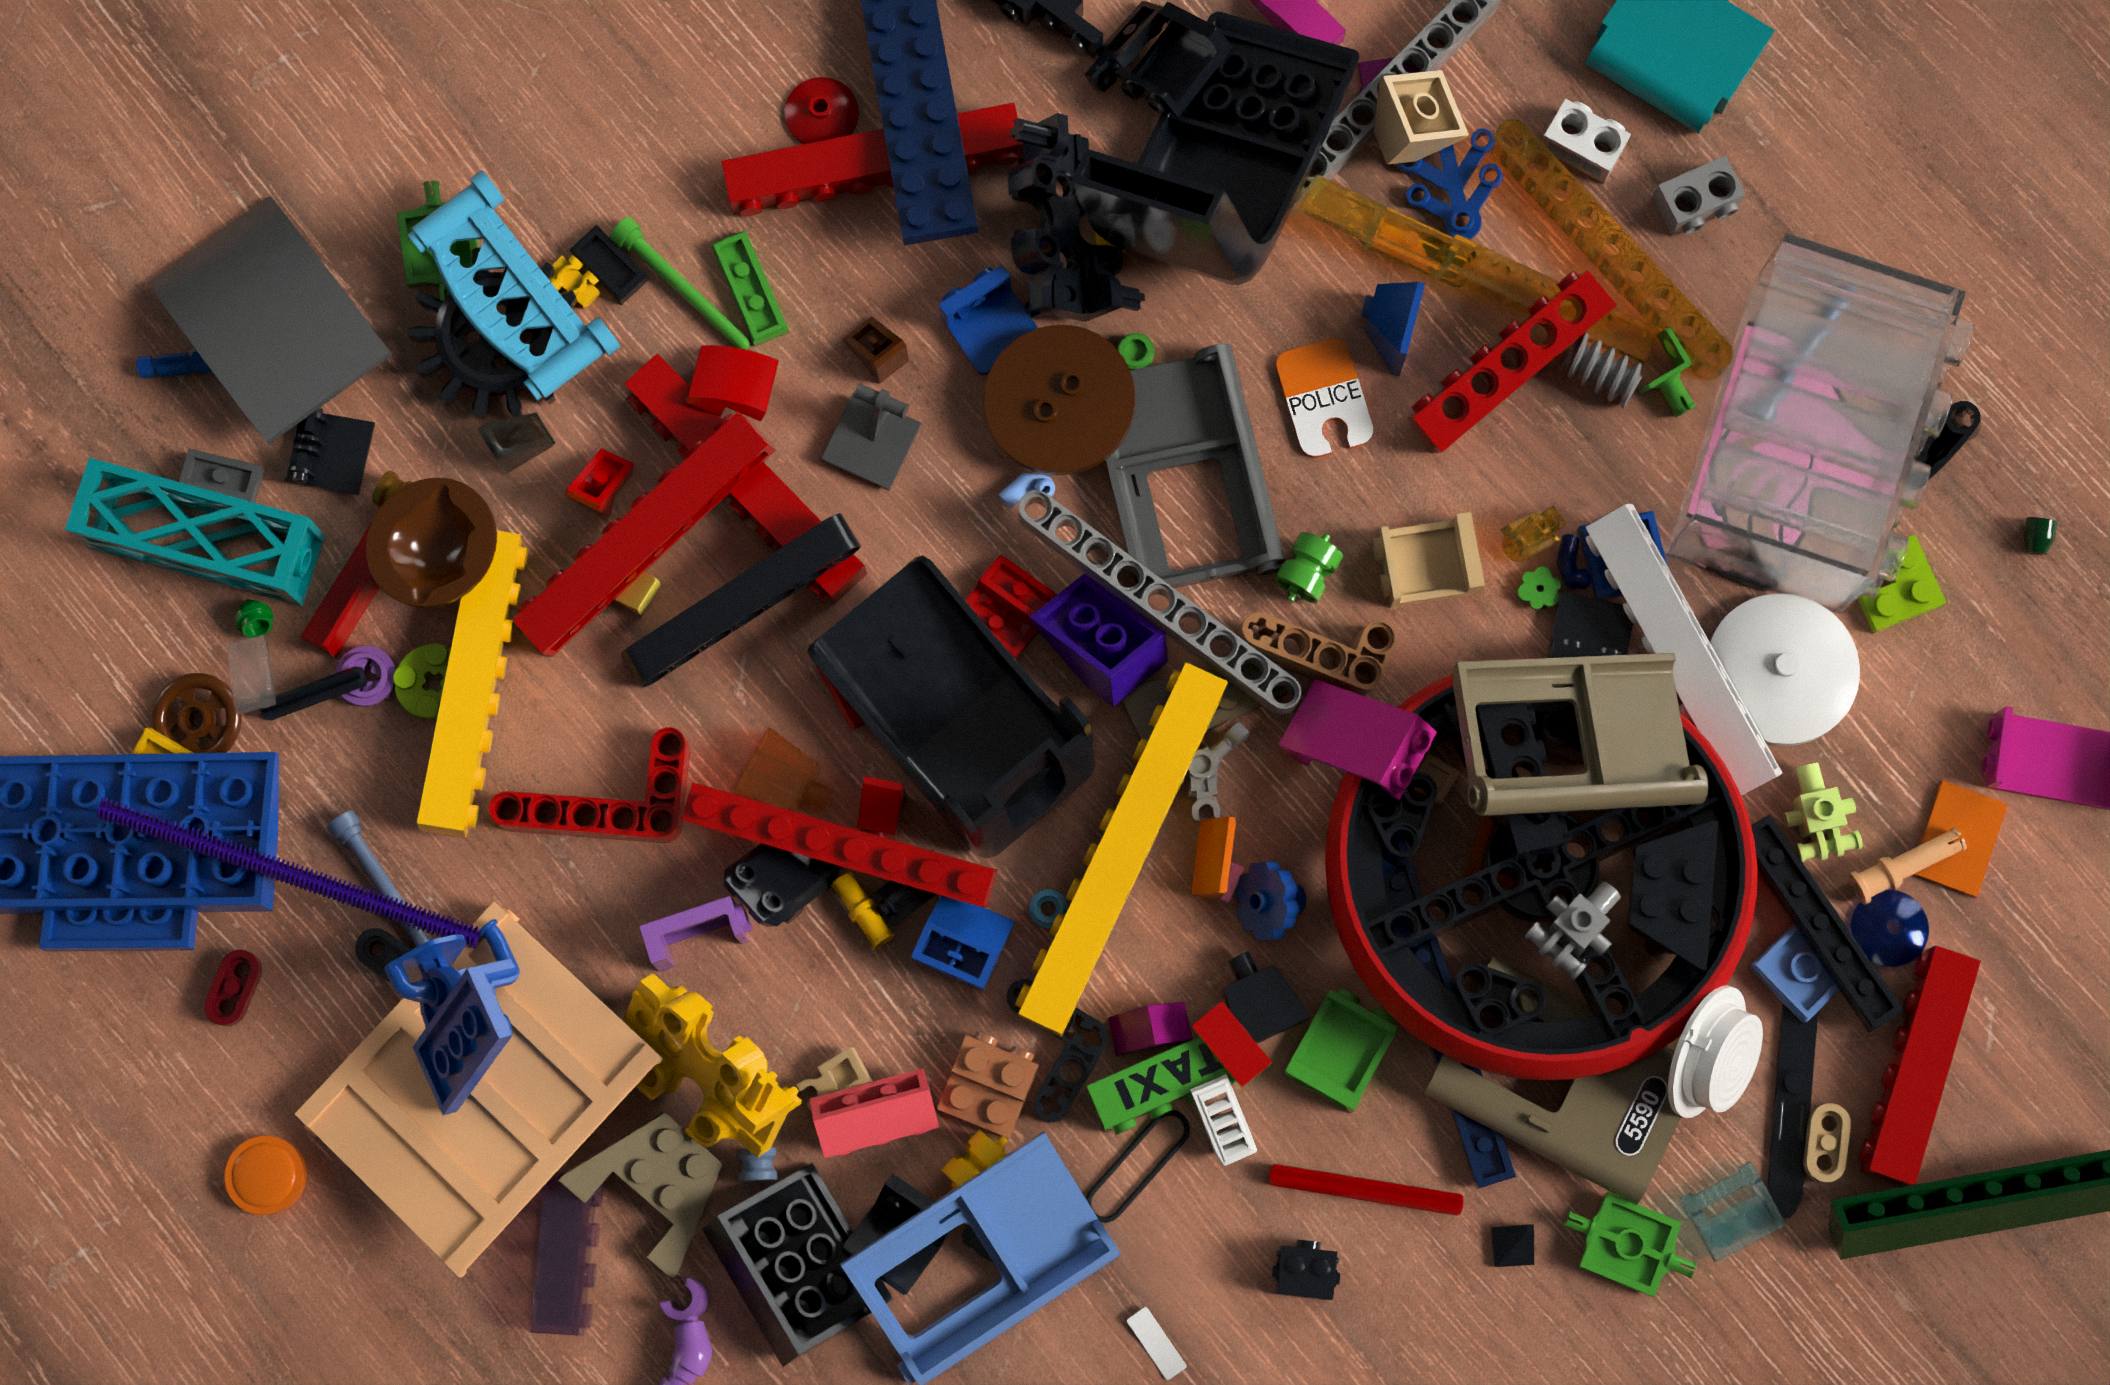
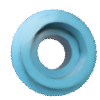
(1039, 900)

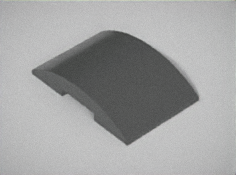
(269, 319)

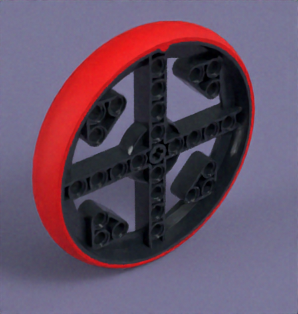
(1451, 1019)

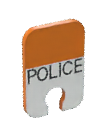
(1323, 387)

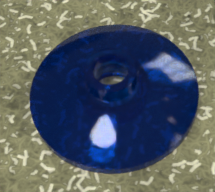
(1878, 943)

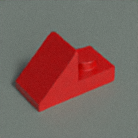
(600, 481)

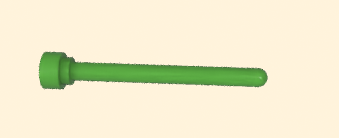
(628, 236)

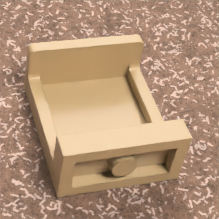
(1429, 561)

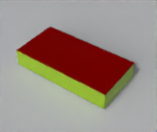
(1231, 1044)

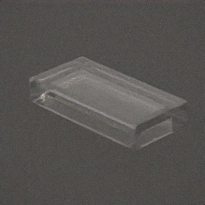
(251, 674)

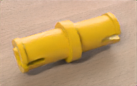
(862, 910)

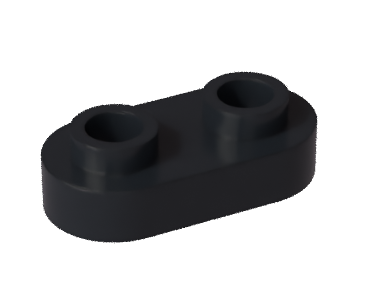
(392, 949)

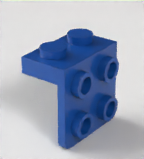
(985, 317)

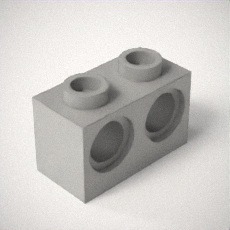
(1694, 189)

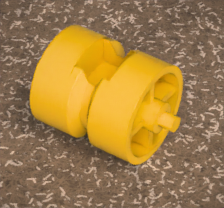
(980, 1155)

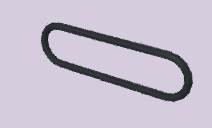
(1154, 1172)

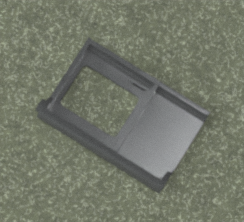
(1185, 417)

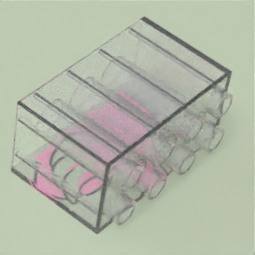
(1822, 425)

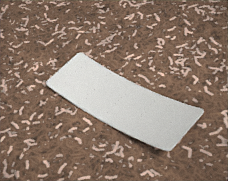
(1156, 1343)

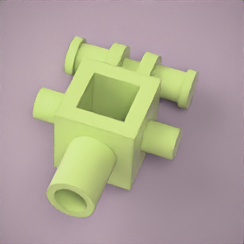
(1819, 813)

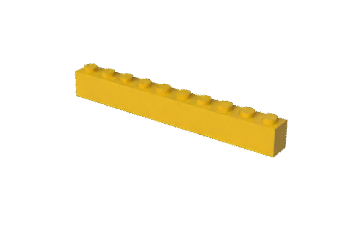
(1122, 850)

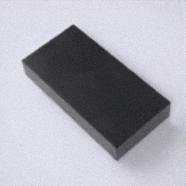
(609, 264)

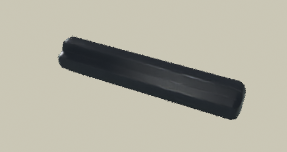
(315, 692)

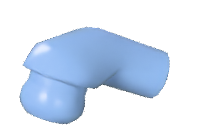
(1024, 483)

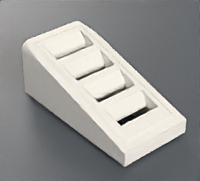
(1232, 1143)

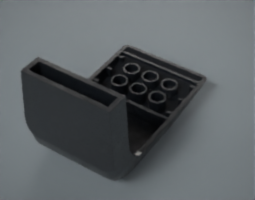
(1232, 164)

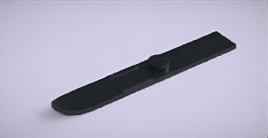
(1791, 1111)

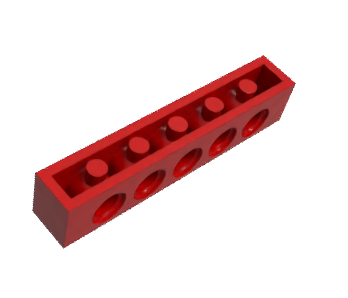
(1591, 305)

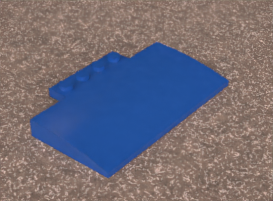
(115, 885)

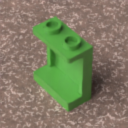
(1341, 1049)

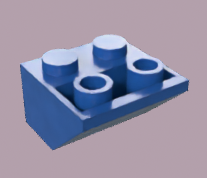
(962, 942)

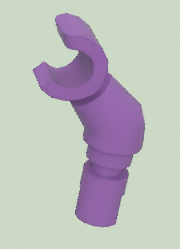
(692, 1342)

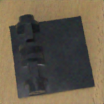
(330, 452)

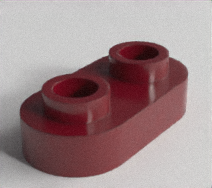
(230, 986)

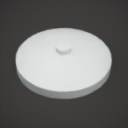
(1789, 666)

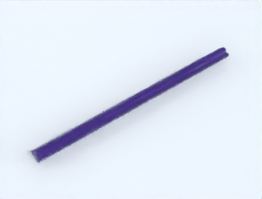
(284, 872)

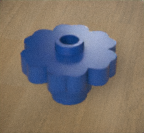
(1268, 900)

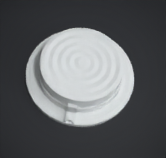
(1715, 1054)

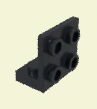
(1589, 628)
(894, 1206)

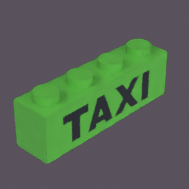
(1153, 1085)

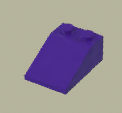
(1101, 639)

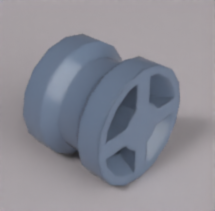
(755, 1168)

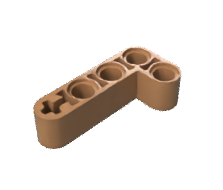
(1312, 644)

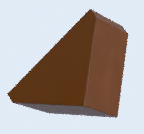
(877, 349)

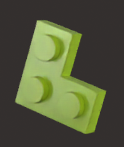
(1909, 595)

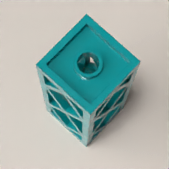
(285, 583)

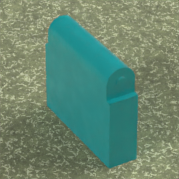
(1679, 54)

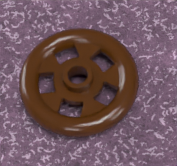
(221, 698)

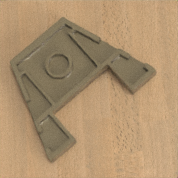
(665, 1171)

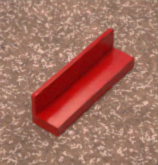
(343, 603)

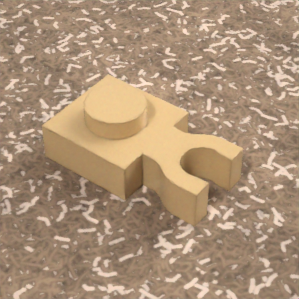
(838, 1074)

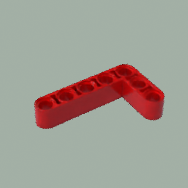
(608, 809)

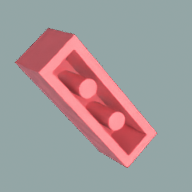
(873, 1113)

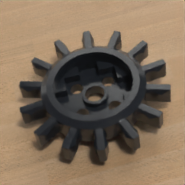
(473, 362)

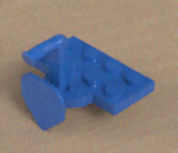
(458, 1010)

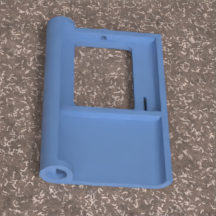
(1032, 1229)

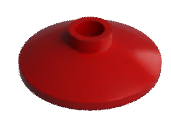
(835, 122)

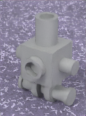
(1576, 928)

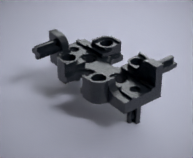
(1088, 282)

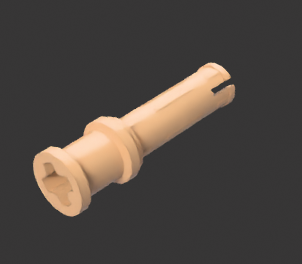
(1891, 872)

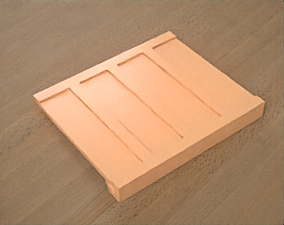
(545, 1093)

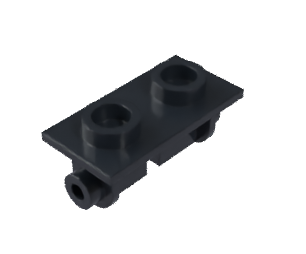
(900, 900)

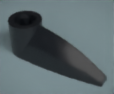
(1940, 450)

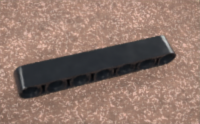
(741, 600)

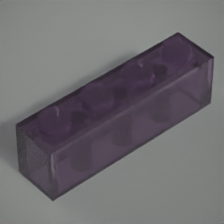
(564, 1261)

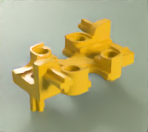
(758, 1102)

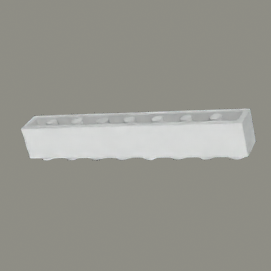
(1672, 628)

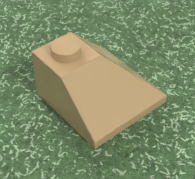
(1416, 116)

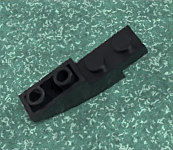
(1058, 16)

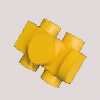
(569, 278)

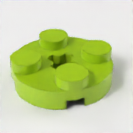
(411, 679)

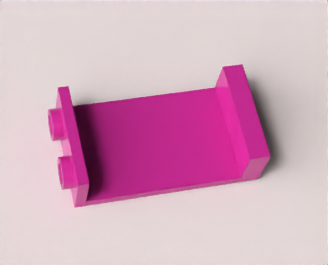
(1358, 736)
(2048, 760)

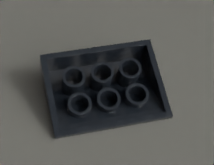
(787, 1261)

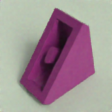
(1150, 1027)

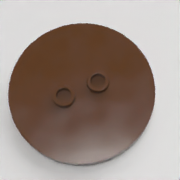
(1059, 399)

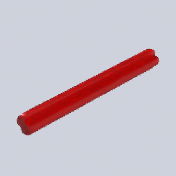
(1365, 1189)

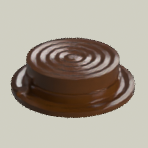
(431, 542)

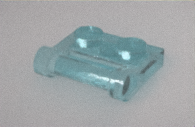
(1738, 1224)

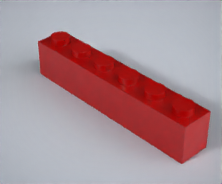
(1919, 1066)

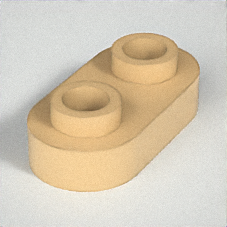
(1825, 1143)

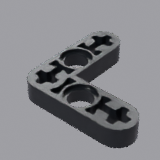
(1073, 1051)

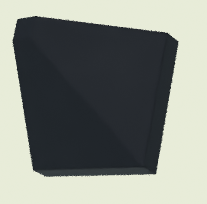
(1513, 1245)

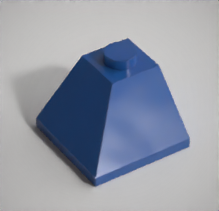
(1392, 320)

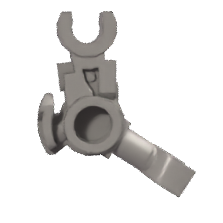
(1205, 767)

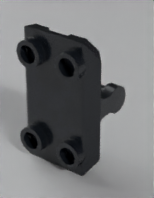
(777, 883)

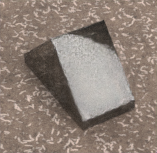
(516, 440)

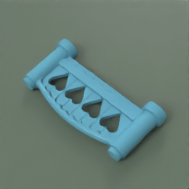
(472, 217)

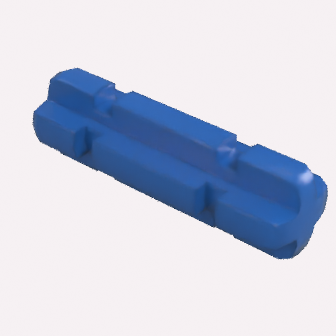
(171, 365)

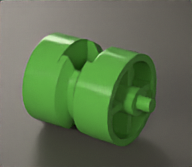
(1312, 560)

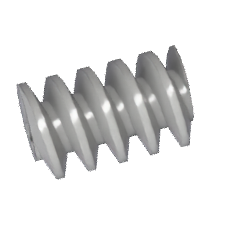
(1602, 369)

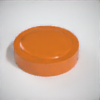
(265, 1175)

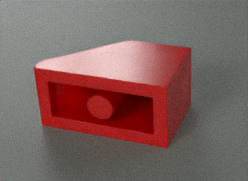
(881, 807)

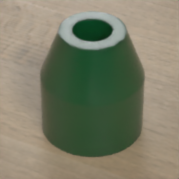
(2039, 535)

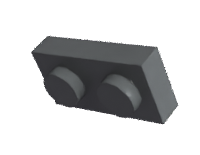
(222, 475)

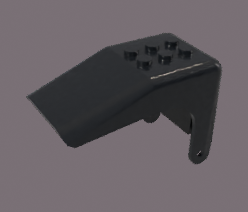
(956, 708)

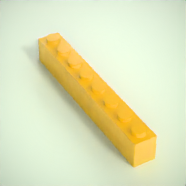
(469, 694)

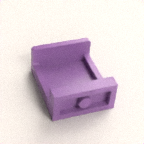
(690, 923)

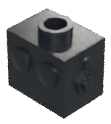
(1306, 1271)

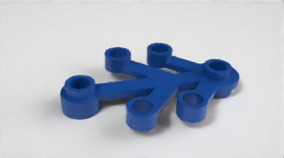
(1453, 181)

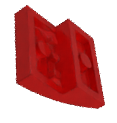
(732, 380)
(1005, 602)

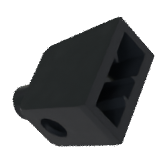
(1262, 999)

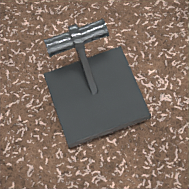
(872, 437)

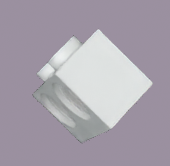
(1580, 149)

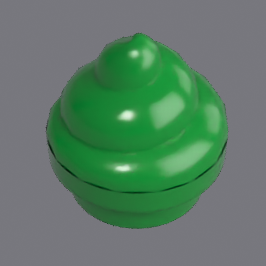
(254, 618)

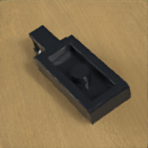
(1125, 44)

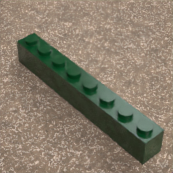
(1970, 1205)

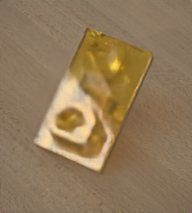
(1532, 534)

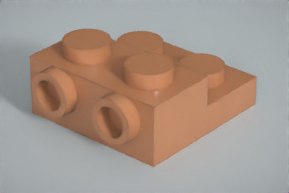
(988, 1084)

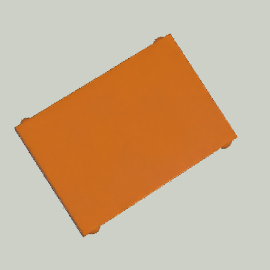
(1979, 823)

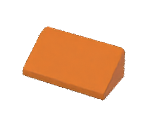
(1213, 857)

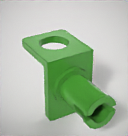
(1669, 382)

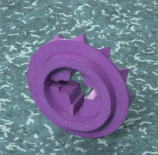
(381, 667)

